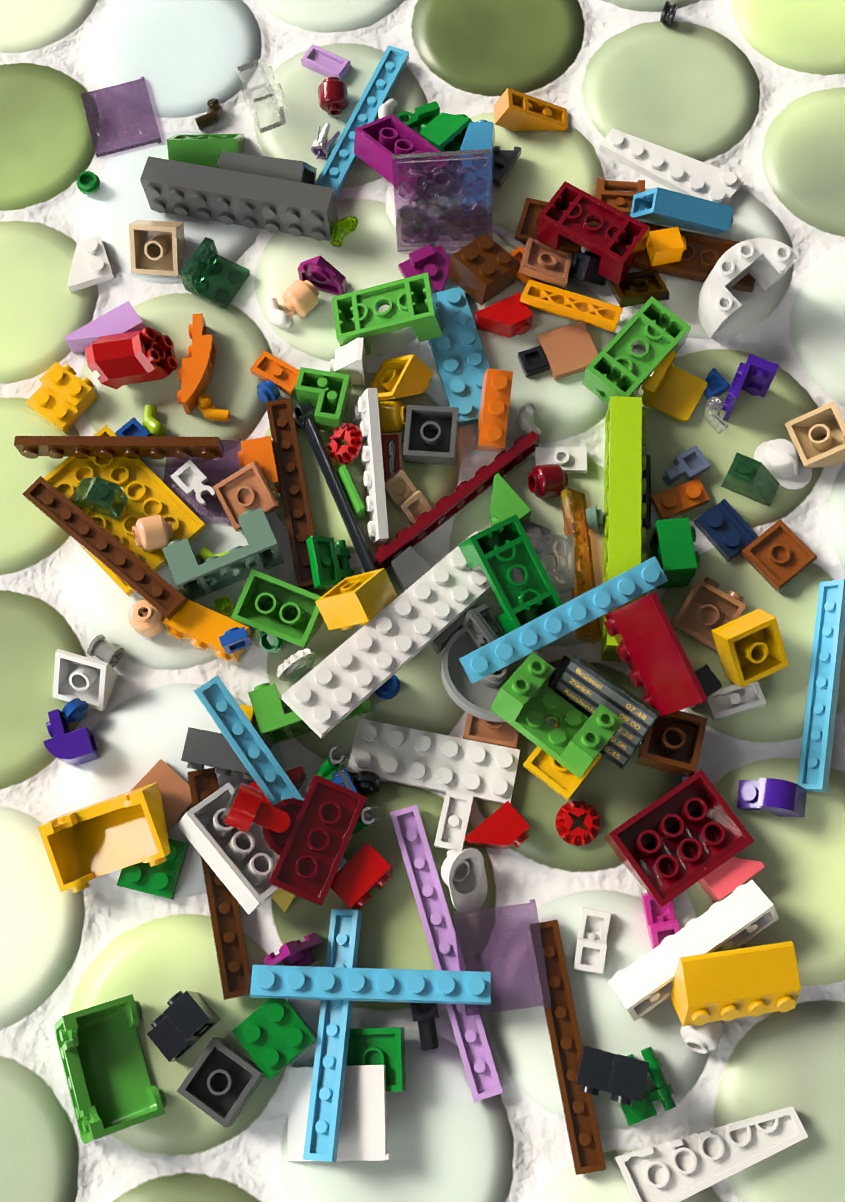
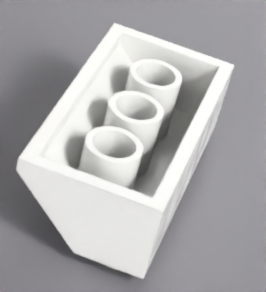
(235, 856)

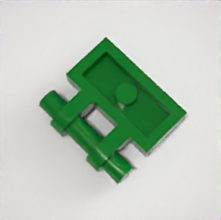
(325, 559)
(642, 1110)

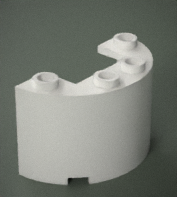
(761, 257)

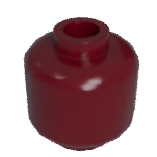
(333, 95)
(547, 481)

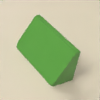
(351, 493)

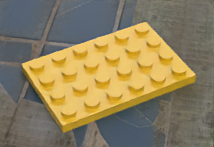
(146, 496)

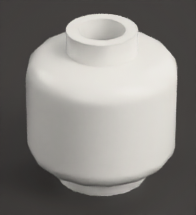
(702, 1037)

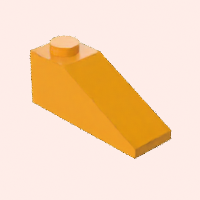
(526, 113)

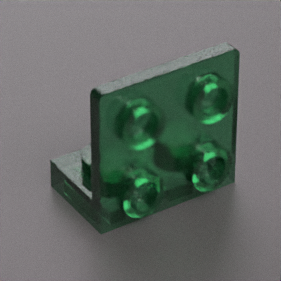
(213, 275)

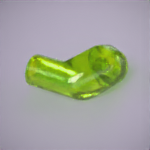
(343, 227)
(225, 606)

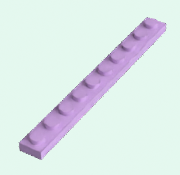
(443, 948)

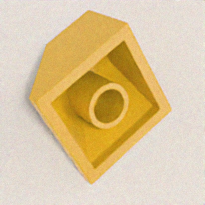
(401, 377)

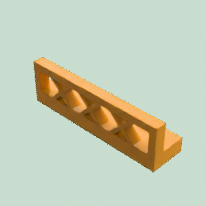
(571, 305)

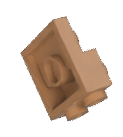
(707, 610)

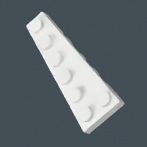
(671, 168)
(367, 418)
(699, 1160)

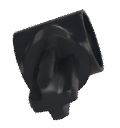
(426, 1026)

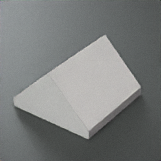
(83, 679)

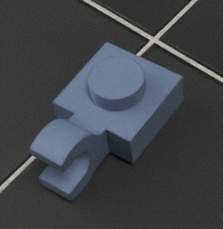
(688, 464)

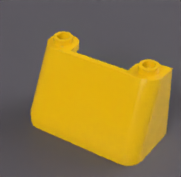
(107, 837)

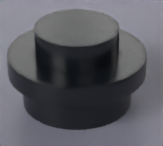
(367, 782)

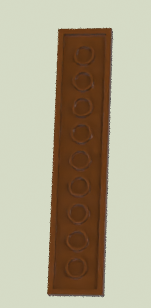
(696, 261)

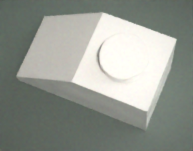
(352, 361)

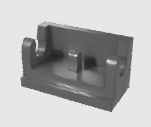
(481, 625)

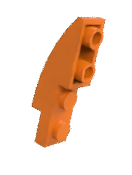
(198, 367)

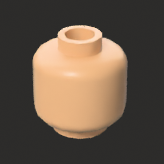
(300, 298)
(152, 533)
(146, 619)

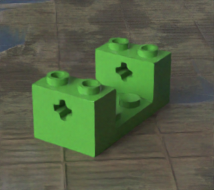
(410, 303)
(620, 370)
(527, 701)
(276, 723)

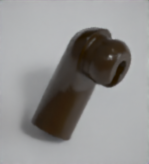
(212, 116)

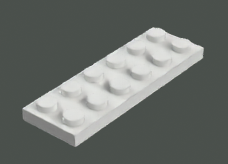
(434, 761)

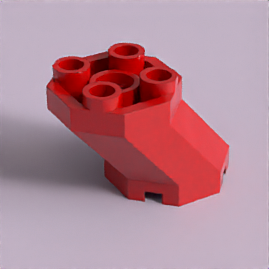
(131, 357)

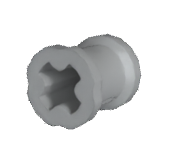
(105, 651)

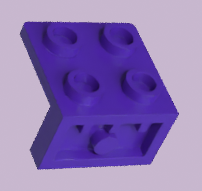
(751, 377)

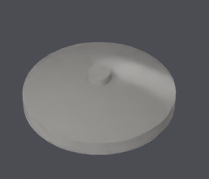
(479, 696)

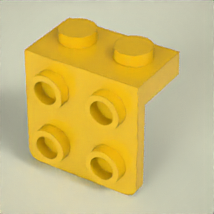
(673, 390)

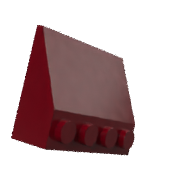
(654, 655)
(679, 838)

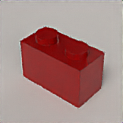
(361, 876)

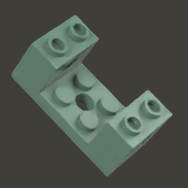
(219, 572)

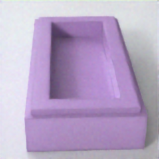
(325, 62)

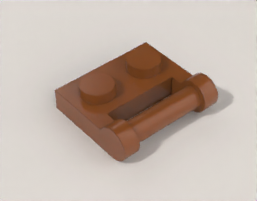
(618, 198)

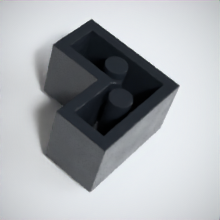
(182, 1024)
(611, 1073)

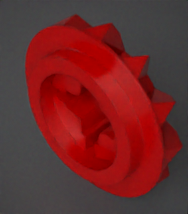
(346, 453)
(577, 836)

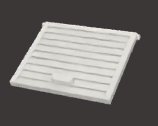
(362, 1116)

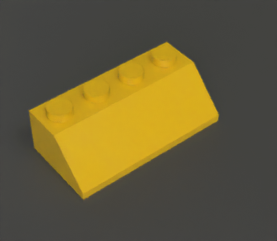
(736, 983)

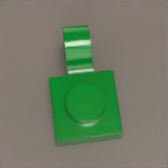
(425, 112)

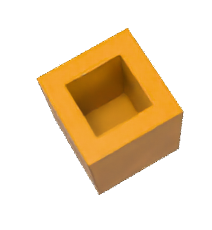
(665, 246)

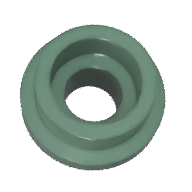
(594, 517)

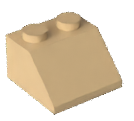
(156, 247)
(819, 436)

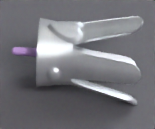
(320, 147)

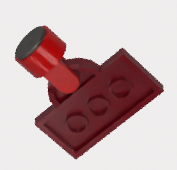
(304, 833)

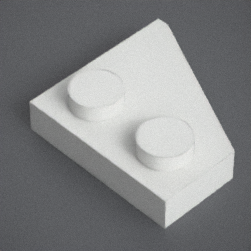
(89, 265)

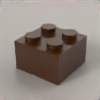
(483, 269)
(673, 743)

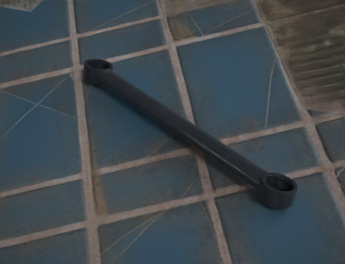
(304, 418)

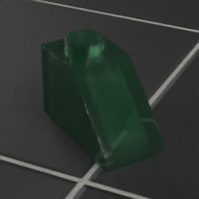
(751, 480)
(100, 496)

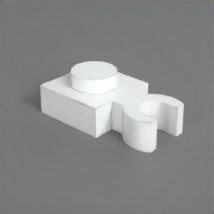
(192, 480)

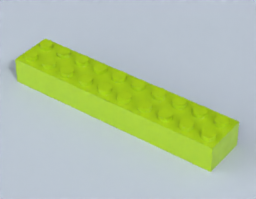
(623, 497)

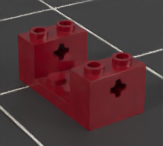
(617, 239)

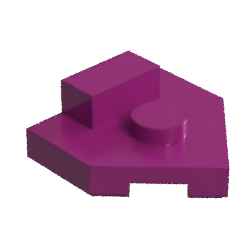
(429, 260)
(323, 275)
(296, 952)

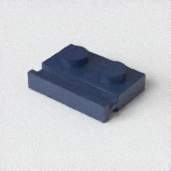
(725, 530)

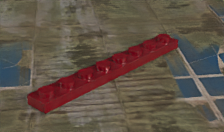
(463, 495)

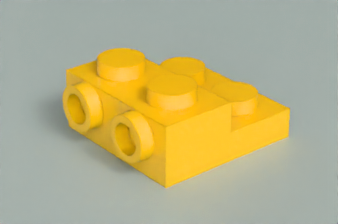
(62, 396)
(555, 774)

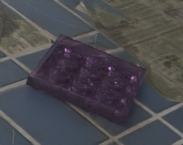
(442, 198)

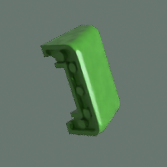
(107, 1069)

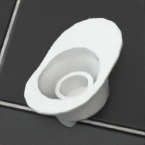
(783, 463)
(466, 878)

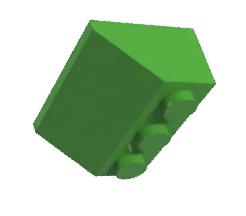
(203, 148)
(278, 609)

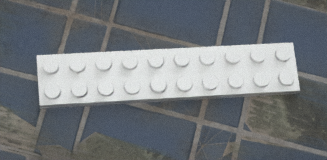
(386, 643)

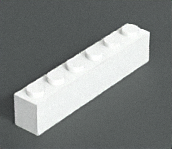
(721, 928)

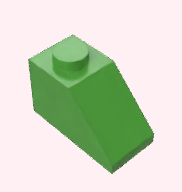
(506, 503)

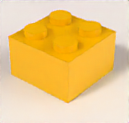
(356, 599)
(750, 647)

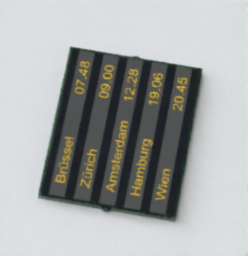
(588, 688)

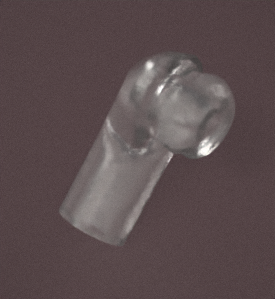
(712, 414)

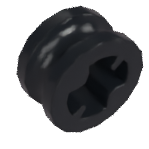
(668, 12)

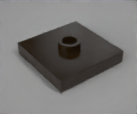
(639, 287)

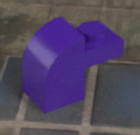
(70, 747)
(772, 795)

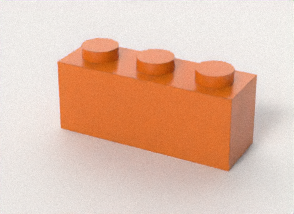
(494, 410)

